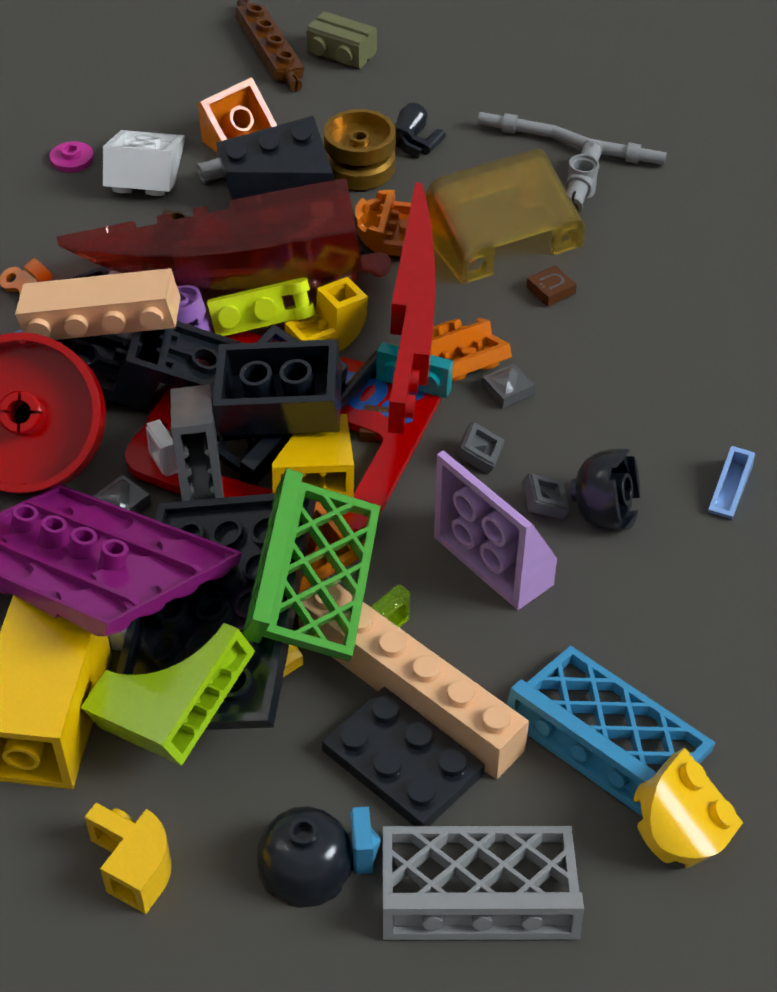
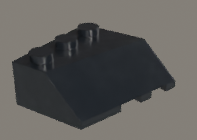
(274, 159)

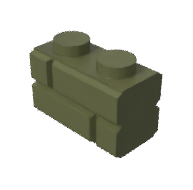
(341, 39)

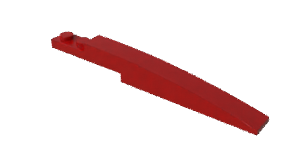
(413, 312)

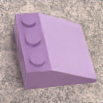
(490, 535)

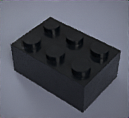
(278, 387)

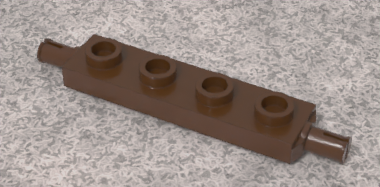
(270, 43)

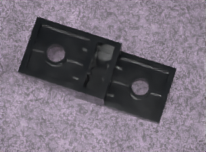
(136, 365)

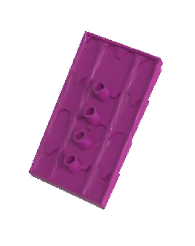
(100, 560)

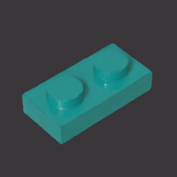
(439, 374)

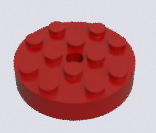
(68, 416)

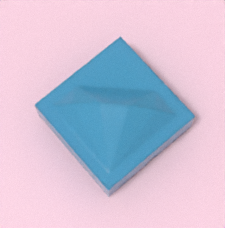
(364, 840)

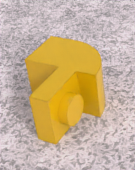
(339, 314)
(139, 856)

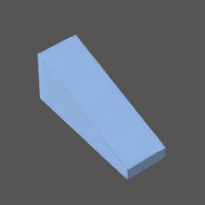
(732, 482)

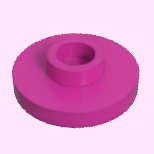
(71, 156)

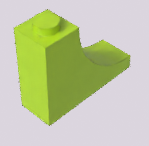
(171, 706)

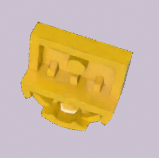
(684, 812)

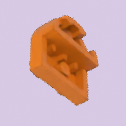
(382, 222)
(469, 346)

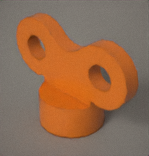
(33, 272)

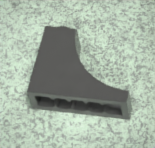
(196, 443)

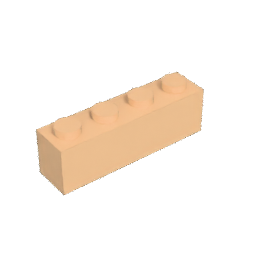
(99, 304)

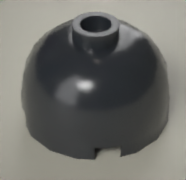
(606, 489)
(304, 856)

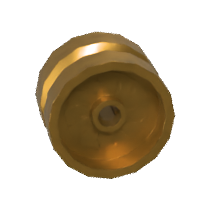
(361, 148)

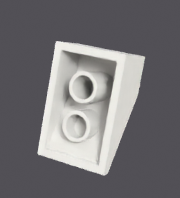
(142, 161)

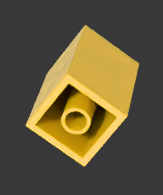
(43, 683)

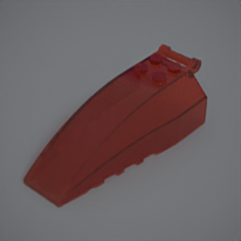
(244, 247)

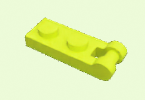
(260, 307)

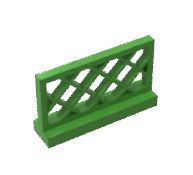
(275, 566)

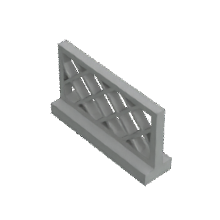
(481, 911)

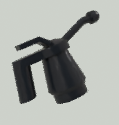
(409, 124)

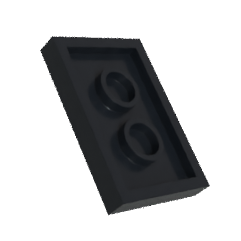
(403, 758)

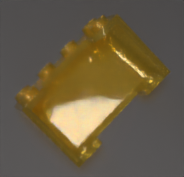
(497, 206)

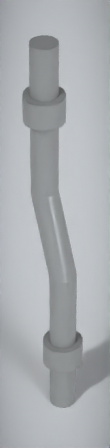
(510, 124)

